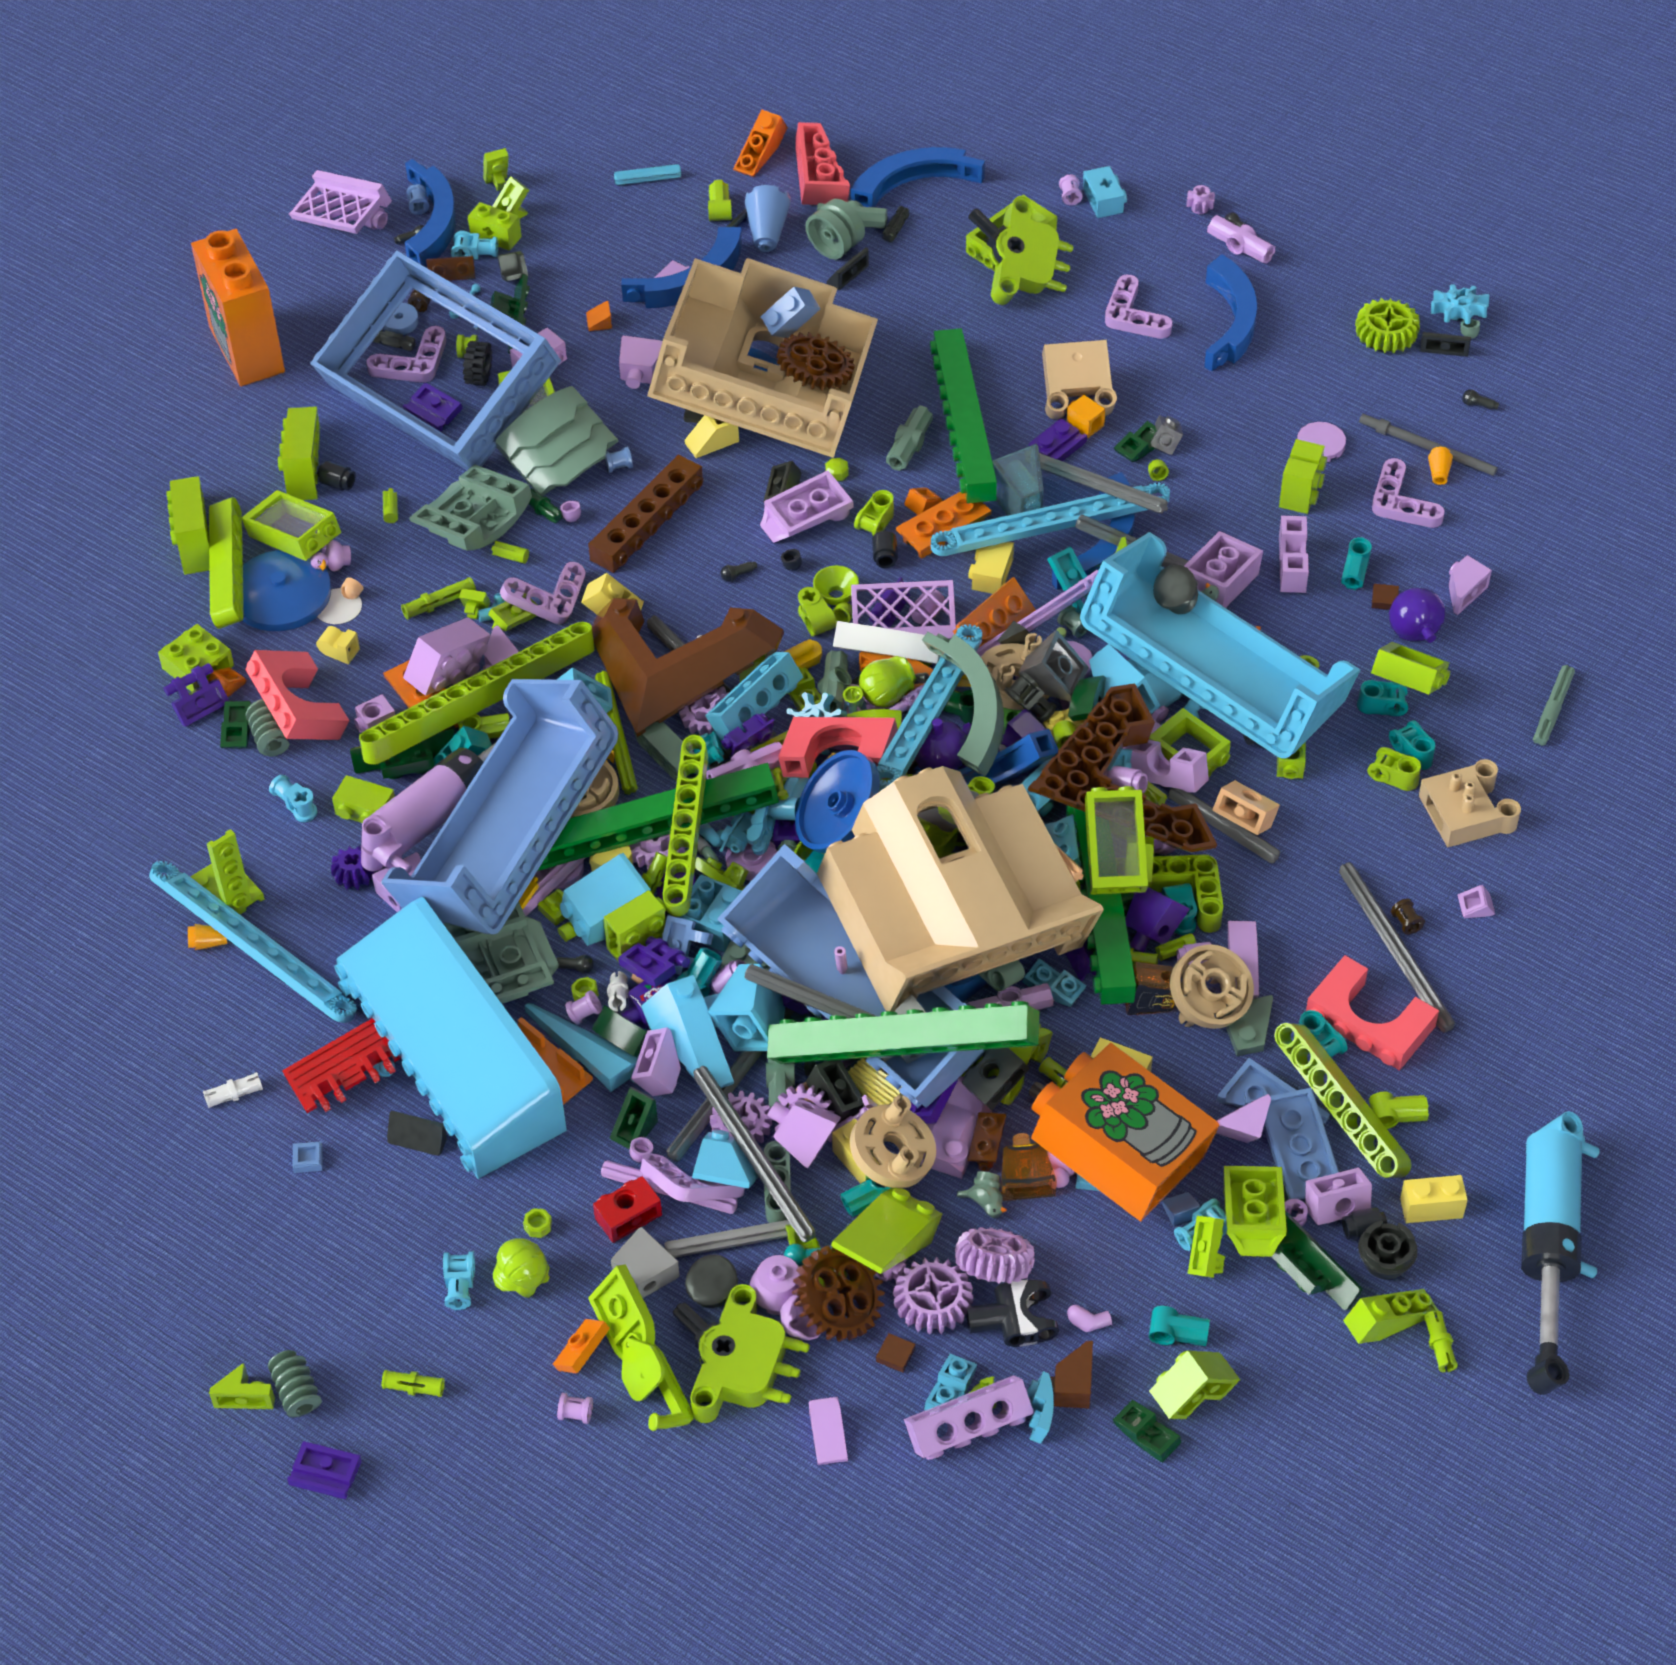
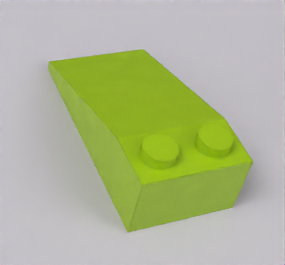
(889, 1230)

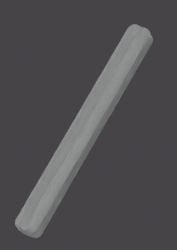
(727, 1239)

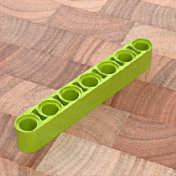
(226, 563)
(688, 836)
(1353, 1105)

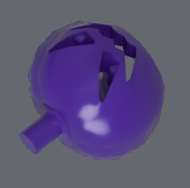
(1417, 615)
(941, 746)

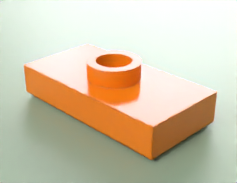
(581, 1346)

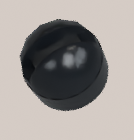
(791, 559)

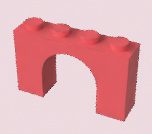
(297, 718)
(813, 735)
(1389, 1041)

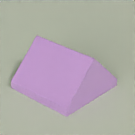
(1246, 1122)

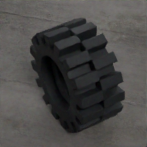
(477, 363)

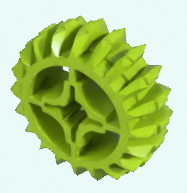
(1401, 328)

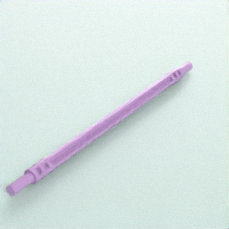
(1030, 622)

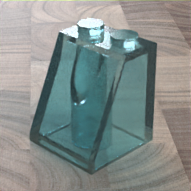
(1019, 481)

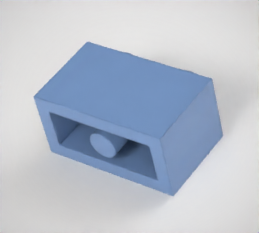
(790, 312)

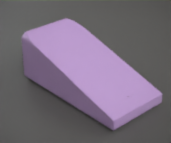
(828, 1430)

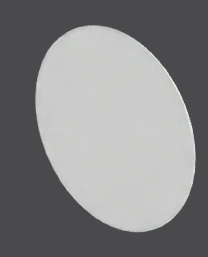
(340, 609)

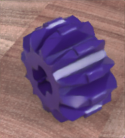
(348, 869)

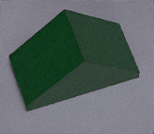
(635, 1118)

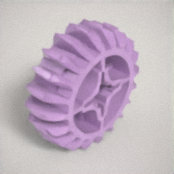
(994, 1255)
(920, 1306)

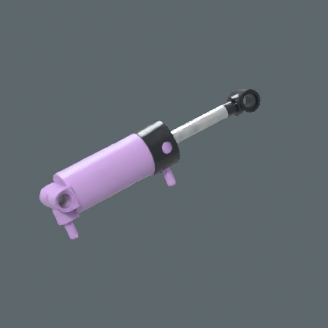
(417, 810)

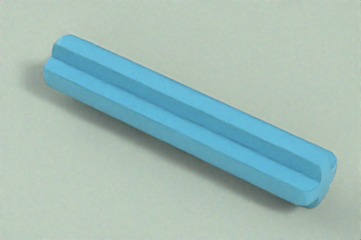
(647, 174)

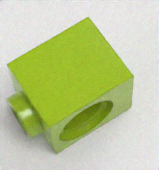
(1292, 766)

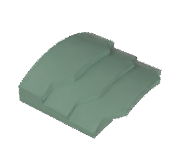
(555, 440)
(475, 508)
(513, 959)

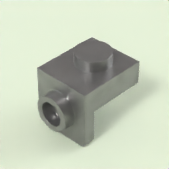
(1167, 434)

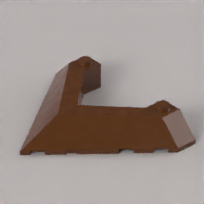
(661, 686)
(1091, 752)

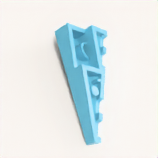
(602, 1058)

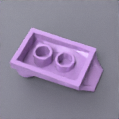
(805, 507)
(955, 1131)

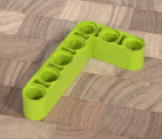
(1204, 879)

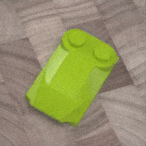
(1254, 1208)

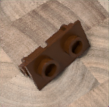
(453, 268)
(987, 1139)

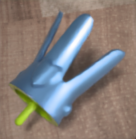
(854, 698)

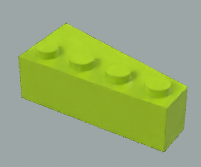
(300, 452)
(189, 524)

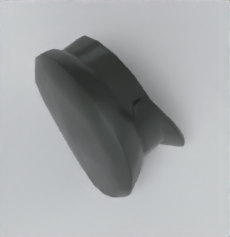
(1176, 589)
(711, 1281)

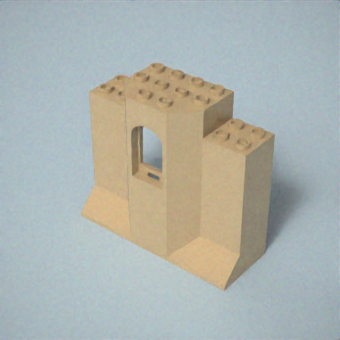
(708, 363)
(954, 916)

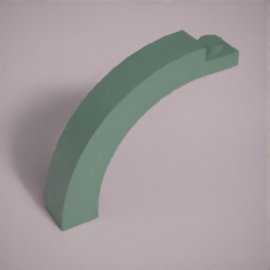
(988, 719)

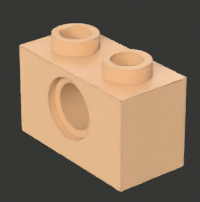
(1246, 807)

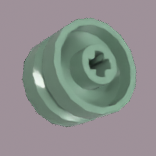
(835, 228)

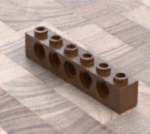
(645, 513)

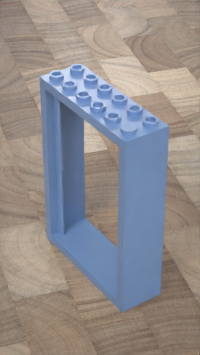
(374, 311)

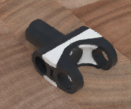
(1012, 1314)

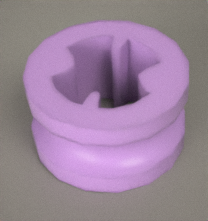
(1300, 1206)

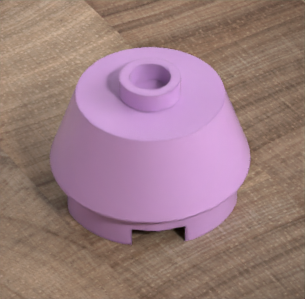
(774, 1282)

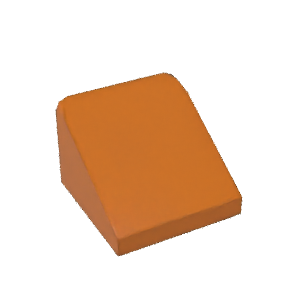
(599, 317)
(921, 500)
(229, 679)

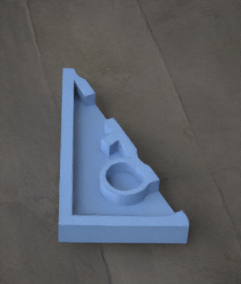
(1254, 1082)

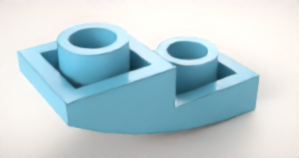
(1063, 986)
(952, 1381)
(1042, 1403)

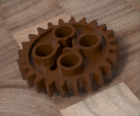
(815, 361)
(815, 1297)

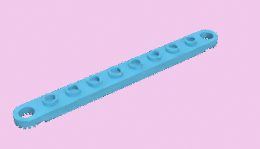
(1037, 521)
(924, 710)
(253, 942)

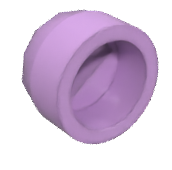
(571, 511)
(640, 1147)

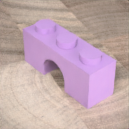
(1293, 554)
(1184, 771)

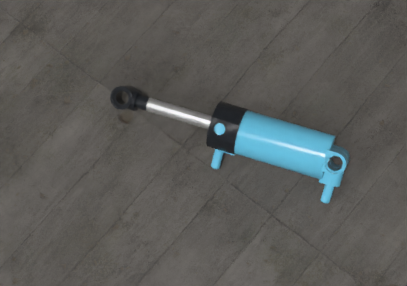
(1553, 1232)

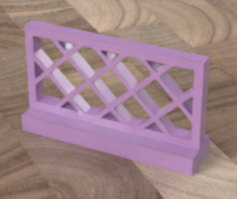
(346, 189)
(945, 630)

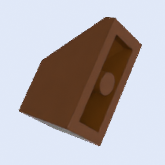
(1073, 1378)

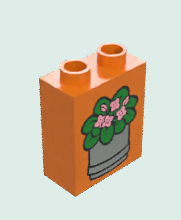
(238, 306)
(1122, 1129)

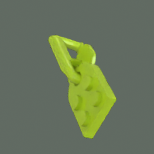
(633, 1339)

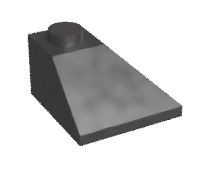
(1055, 667)

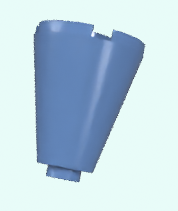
(766, 215)

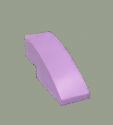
(1243, 942)

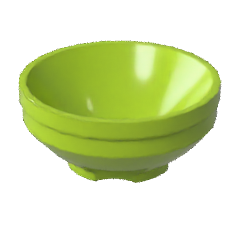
(835, 578)

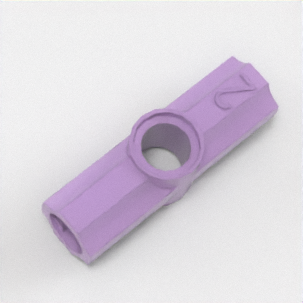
(1241, 239)
(746, 759)
(1037, 997)

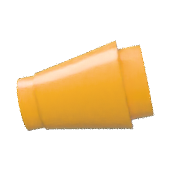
(1440, 463)
(204, 937)

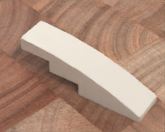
(882, 642)

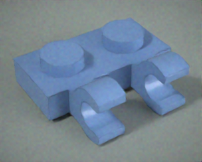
(680, 934)

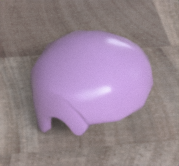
(793, 1324)

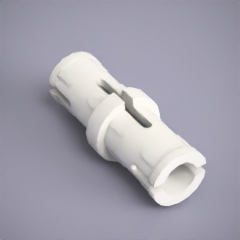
(617, 991)
(232, 1090)

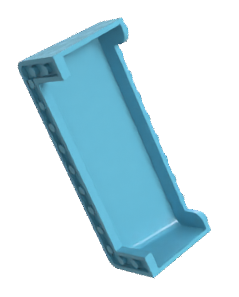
(1212, 654)
(454, 1038)

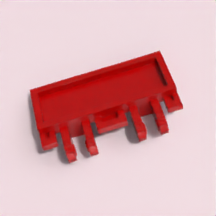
(339, 1064)

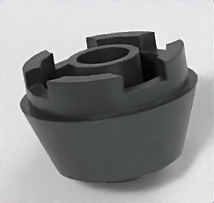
(1387, 1249)

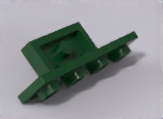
(513, 306)
(415, 759)
(1313, 1266)

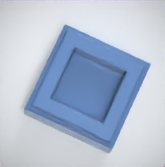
(307, 1157)

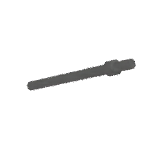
(1384, 427)

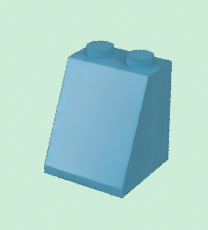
(1121, 672)
(600, 894)
(746, 1011)

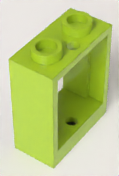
(1411, 668)
(1186, 722)

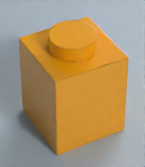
(1086, 415)

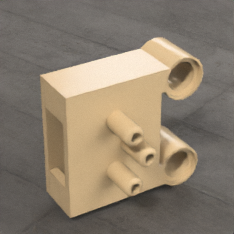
(1077, 371)
(1462, 807)

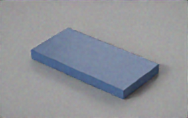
(1298, 1141)

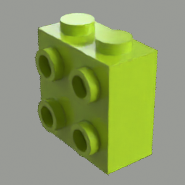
(194, 649)
(634, 923)

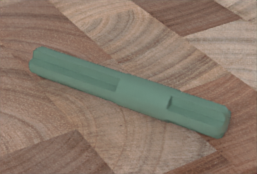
(1553, 705)

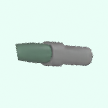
(705, 849)

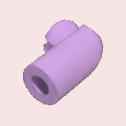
(1087, 1321)

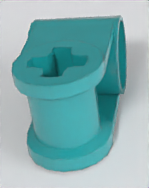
(1381, 697)
(1414, 742)
(1184, 895)
(1326, 1035)

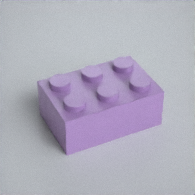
(1226, 564)
(446, 656)

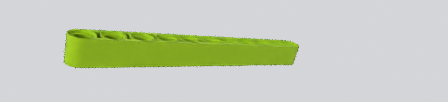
(474, 693)

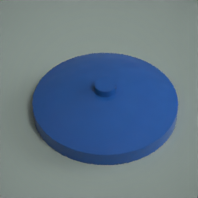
(283, 591)
(835, 799)

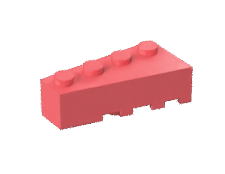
(818, 170)

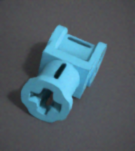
(473, 245)
(296, 798)
(1210, 1209)
(458, 1277)

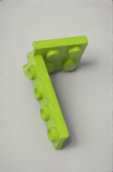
(227, 876)

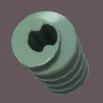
(265, 730)
(294, 1383)

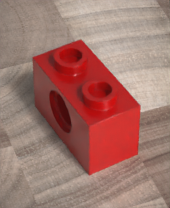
(621, 1222)

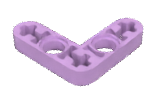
(1127, 315)
(423, 366)
(1396, 503)
(549, 601)
(680, 1185)

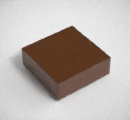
(1383, 596)
(895, 1352)

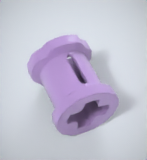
(1070, 189)
(583, 1007)
(575, 1408)

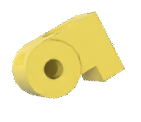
(336, 644)

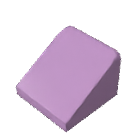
(1476, 903)

